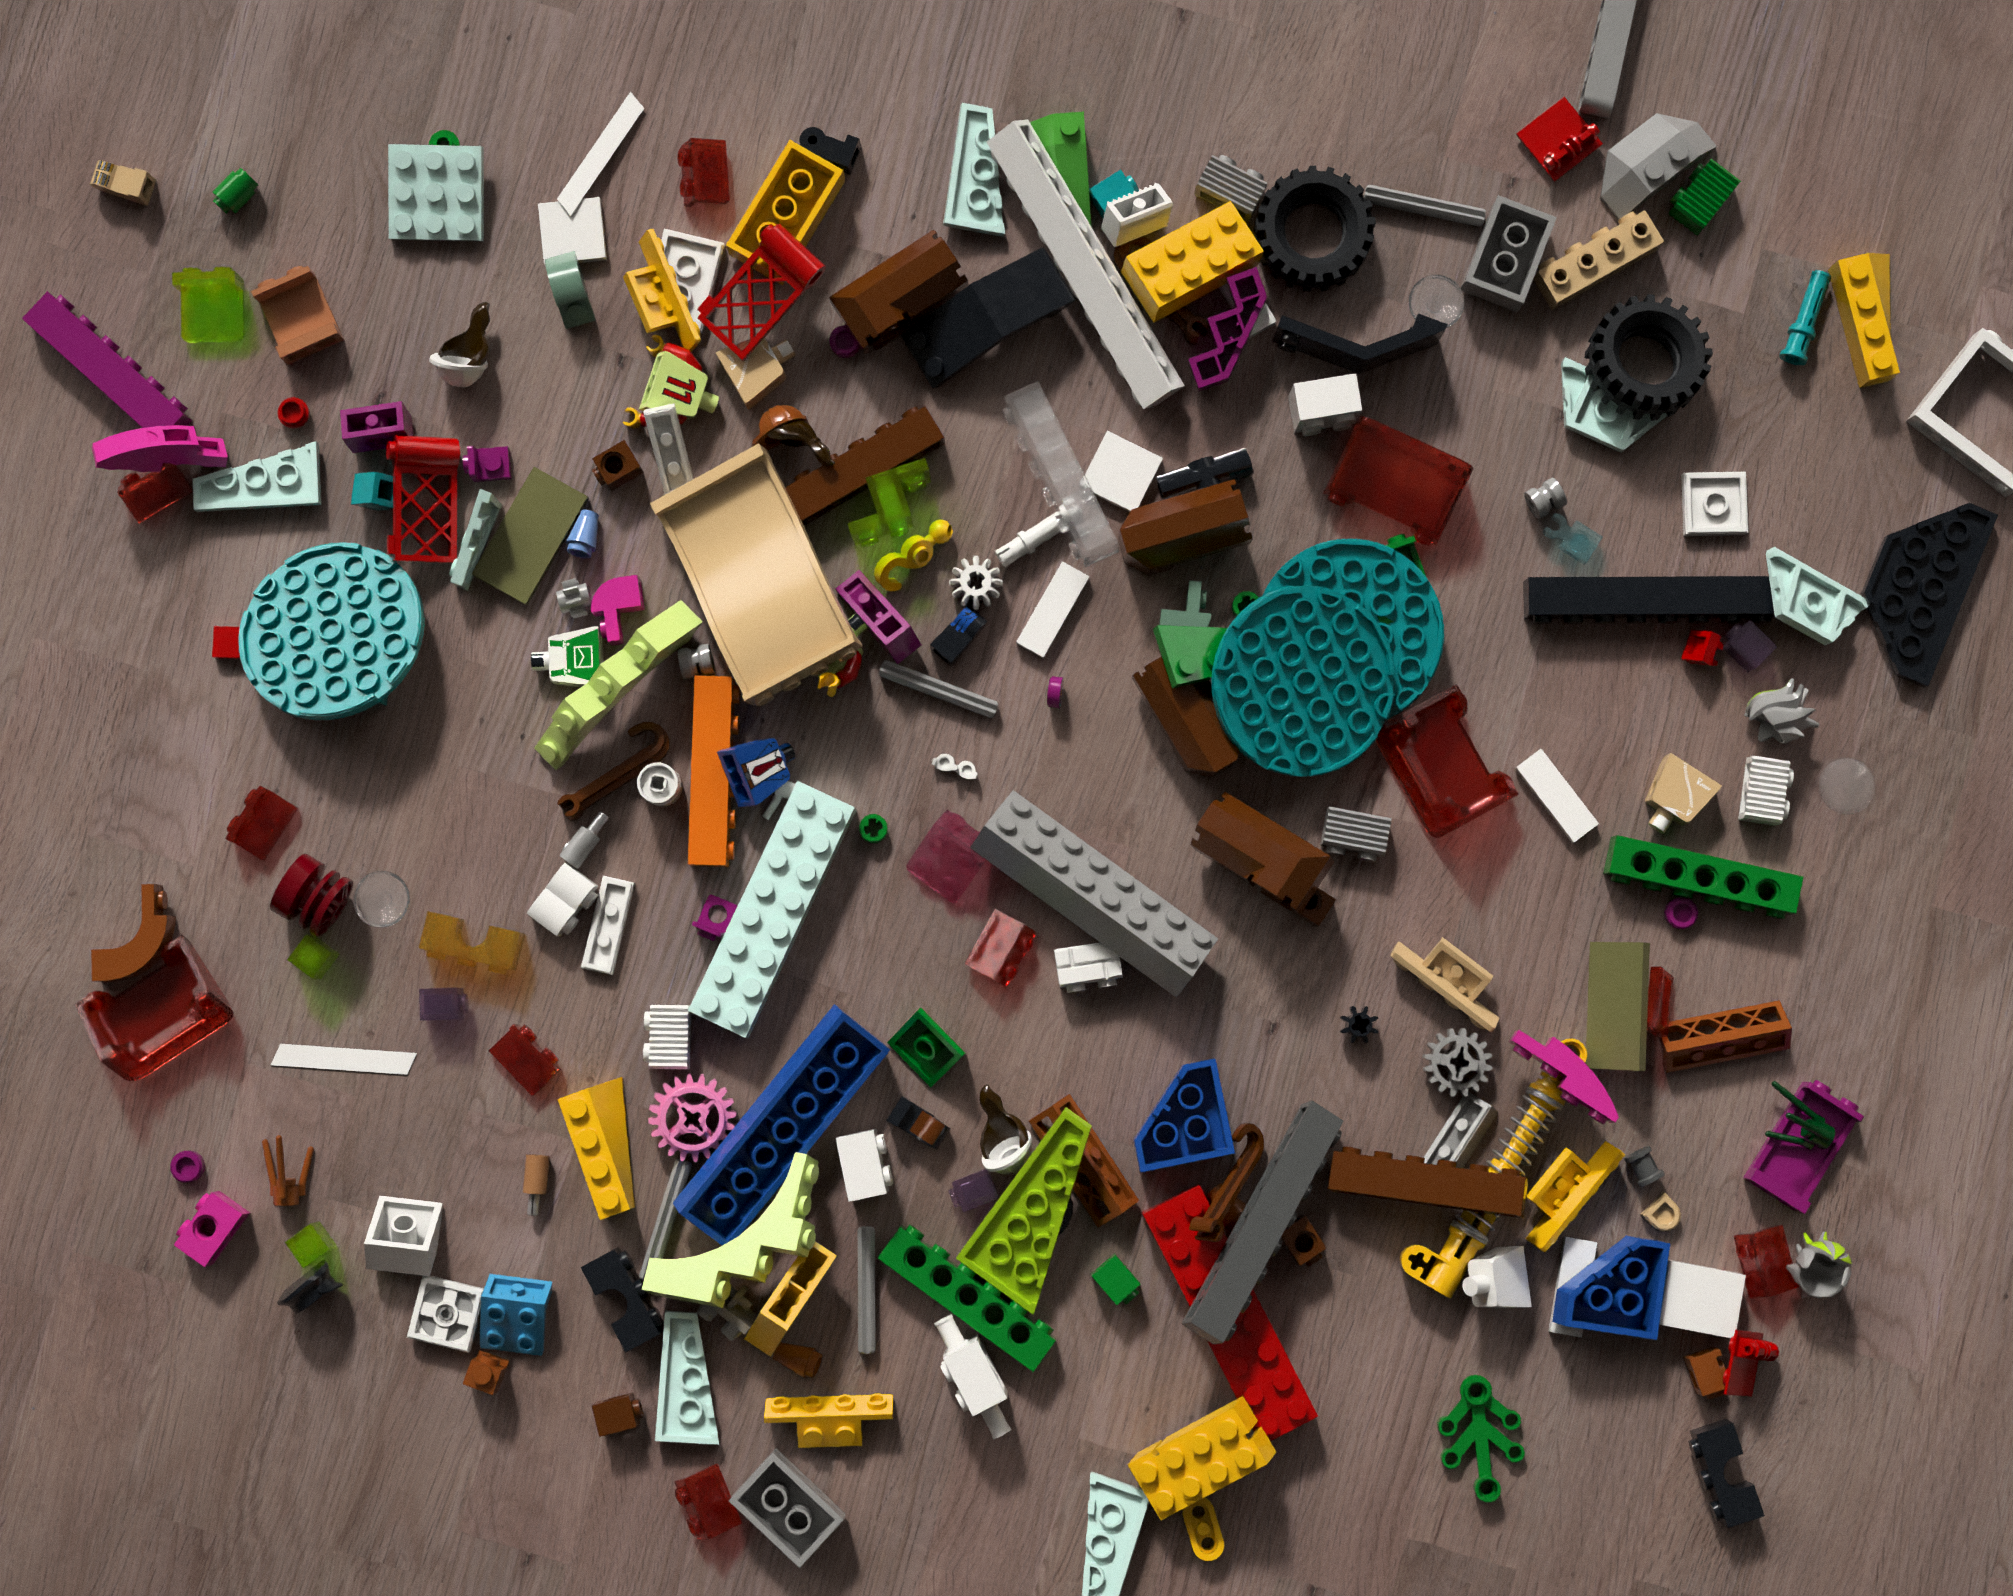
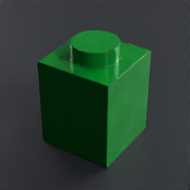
(1116, 1280)

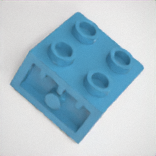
(514, 1314)

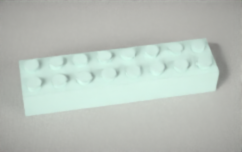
(772, 909)

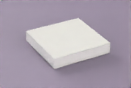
(578, 233)
(1122, 472)
(1714, 503)

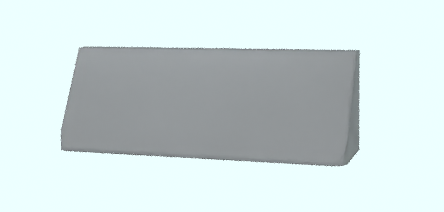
(1462, 1131)

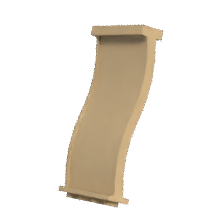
(756, 576)

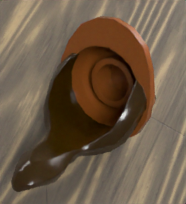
(790, 427)

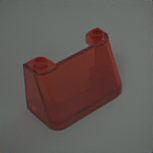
(1398, 478)
(1441, 765)
(156, 1014)

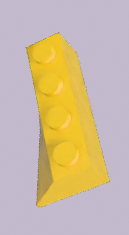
(1863, 302)
(601, 1143)

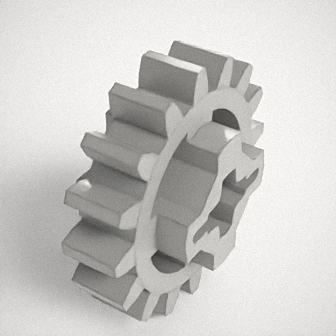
(1459, 1047)

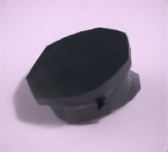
(309, 1288)

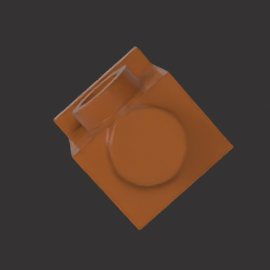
(486, 1372)
(1706, 1372)

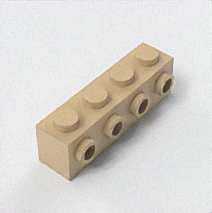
(1598, 259)

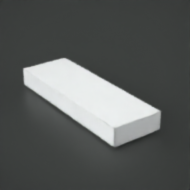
(668, 446)
(1052, 610)
(1556, 796)
(608, 925)
(1575, 1256)

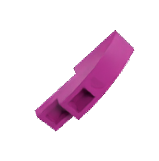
(151, 446)
(1578, 1080)

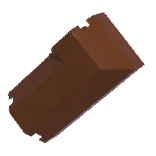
(899, 292)
(1184, 528)
(1187, 720)
(1261, 852)

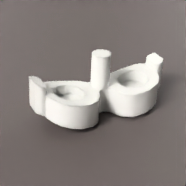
(947, 763)

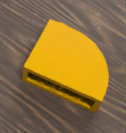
(789, 1299)

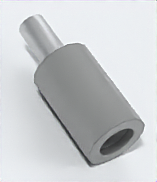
(583, 842)

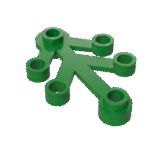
(1480, 1431)

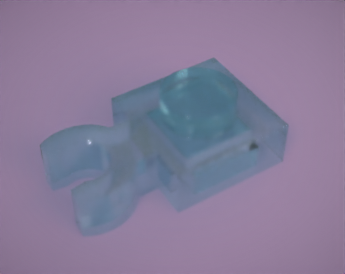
(1576, 540)

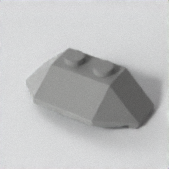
(1650, 161)

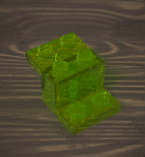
(890, 503)

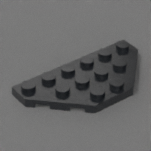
(1922, 584)

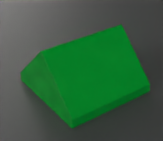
(926, 1047)

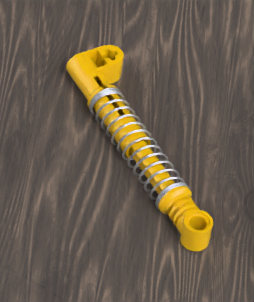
(1449, 1270)

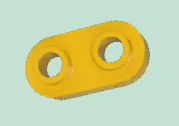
(1203, 1527)

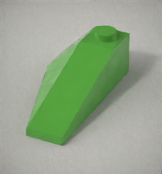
(1066, 144)

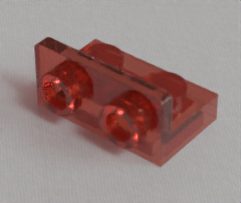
(704, 171)
(153, 491)
(260, 822)
(1001, 948)
(525, 1059)
(1764, 1261)
(707, 1503)

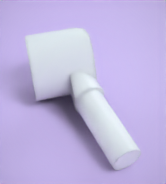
(785, 792)

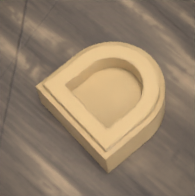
(1662, 1213)

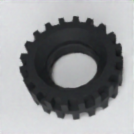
(1326, 190)
(1664, 325)

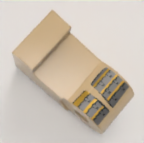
(123, 182)

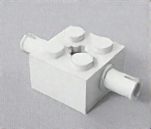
(974, 1375)

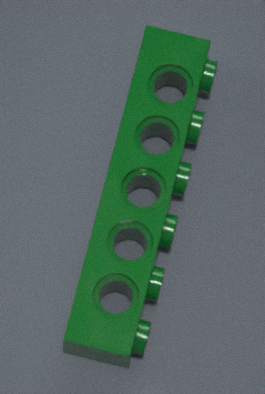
(1784, 887)
(1027, 1352)

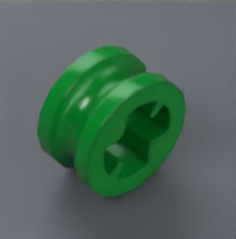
(1238, 600)
(865, 824)

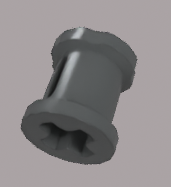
(1644, 1166)

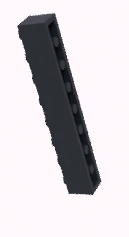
(1648, 599)

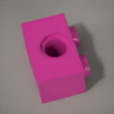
(228, 1219)

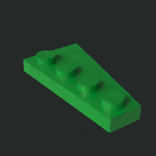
(1188, 652)

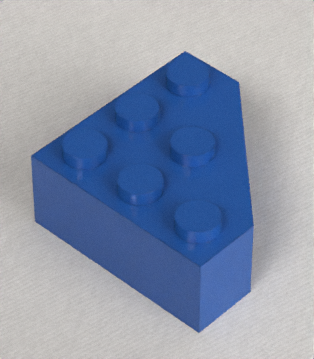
(1186, 1121)
(1617, 1290)

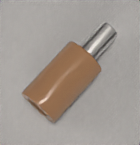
(535, 1180)

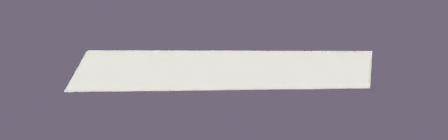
(600, 153)
(343, 1059)

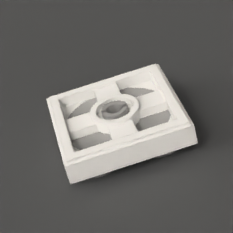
(446, 1313)

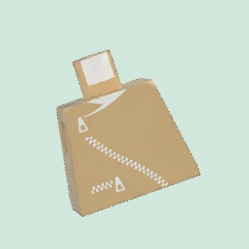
(759, 372)
(1678, 793)

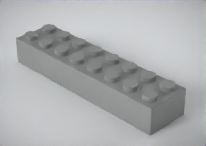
(1094, 893)

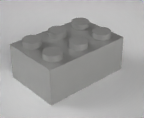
(1508, 253)
(787, 1507)

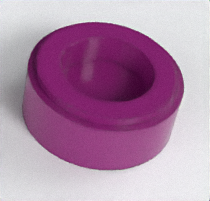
(843, 343)
(1055, 692)
(1681, 913)
(187, 1166)

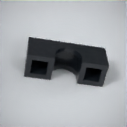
(615, 1272)
(1714, 1446)

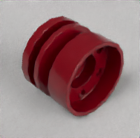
(307, 893)

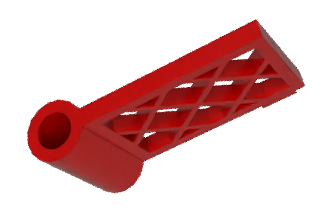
(790, 261)
(426, 457)

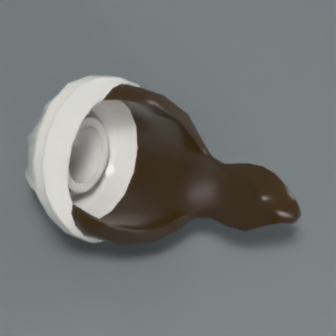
(465, 355)
(1004, 1139)

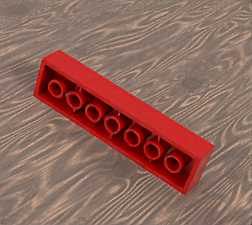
(1254, 1355)

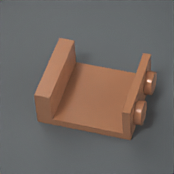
(298, 314)

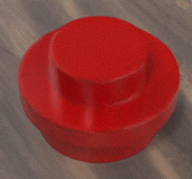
(293, 413)

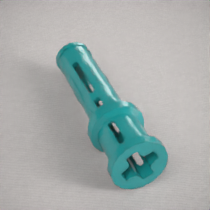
(1803, 329)

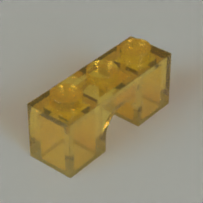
(444, 937)

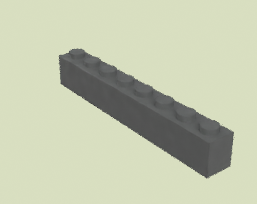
(1262, 1223)

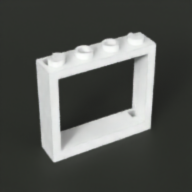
(1949, 438)

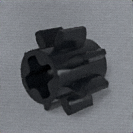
(1366, 1028)

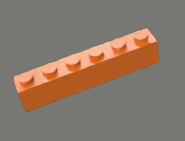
(710, 790)

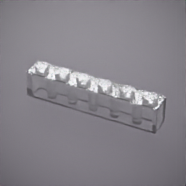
(1061, 475)

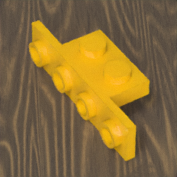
(658, 295)
(1567, 1189)
(829, 1419)

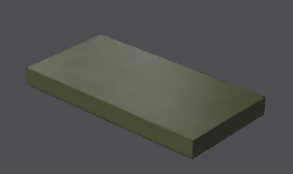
(530, 536)
(1617, 1005)

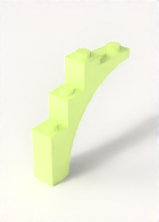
(614, 679)
(749, 1256)

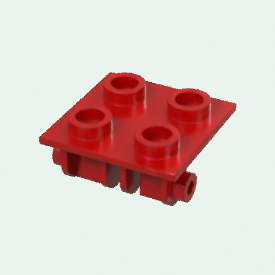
(1560, 138)
(1746, 1351)

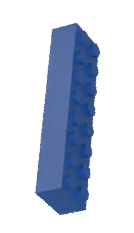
(780, 1122)

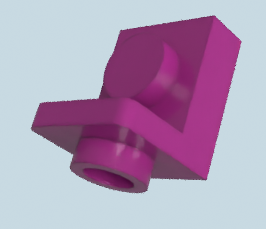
(487, 463)

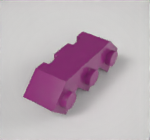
(1230, 330)

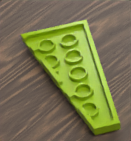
(1022, 1228)

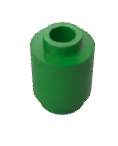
(234, 191)

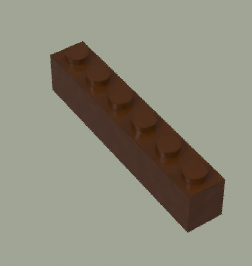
(891, 447)
(1428, 1184)

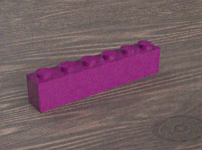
(103, 365)

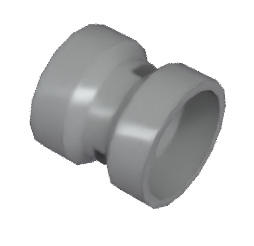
(1545, 498)
(696, 661)

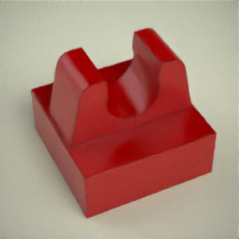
(1702, 648)

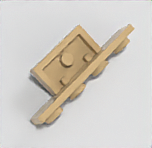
(1452, 976)

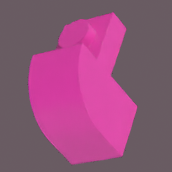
(613, 598)

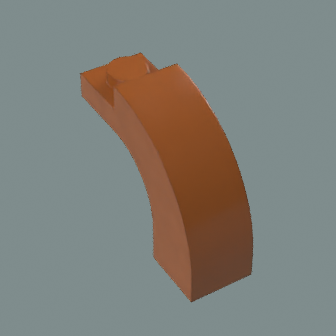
(144, 948)

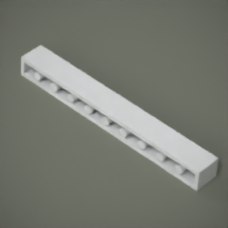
(1084, 264)

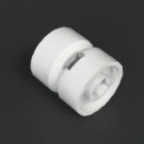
(659, 784)

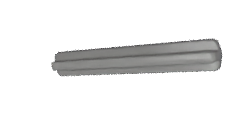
(1425, 205)
(938, 689)
(667, 1213)
(866, 1290)

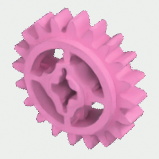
(674, 1096)

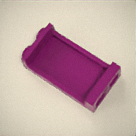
(1791, 1170)

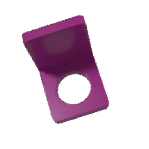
(708, 928)

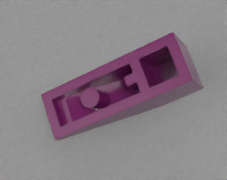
(880, 617)

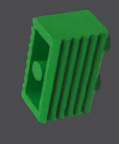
(1703, 197)

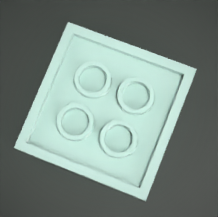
(436, 192)

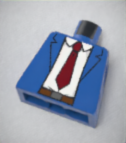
(756, 769)

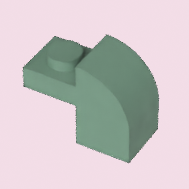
(569, 289)
(1191, 616)

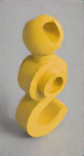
(914, 554)

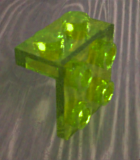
(211, 304)

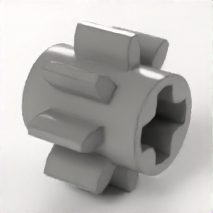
(574, 598)

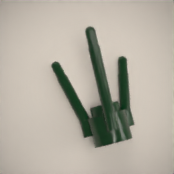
(1814, 1130)

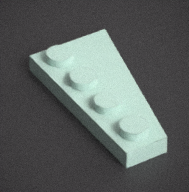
(973, 186)
(271, 482)
(684, 1395)
(1112, 1534)

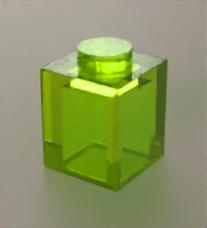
(313, 956)
(311, 1244)

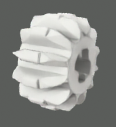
(964, 581)

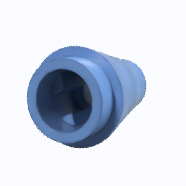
(583, 535)

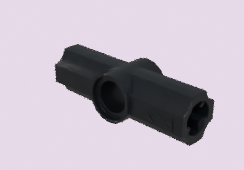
(1205, 473)

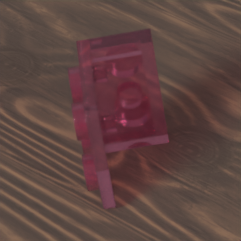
(945, 857)

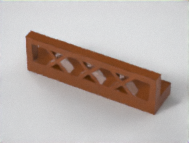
(1727, 1041)
(1104, 1175)

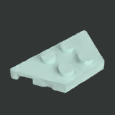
(1591, 417)
(1810, 599)

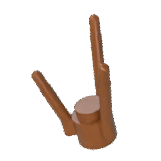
(285, 1190)

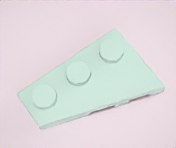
(475, 538)

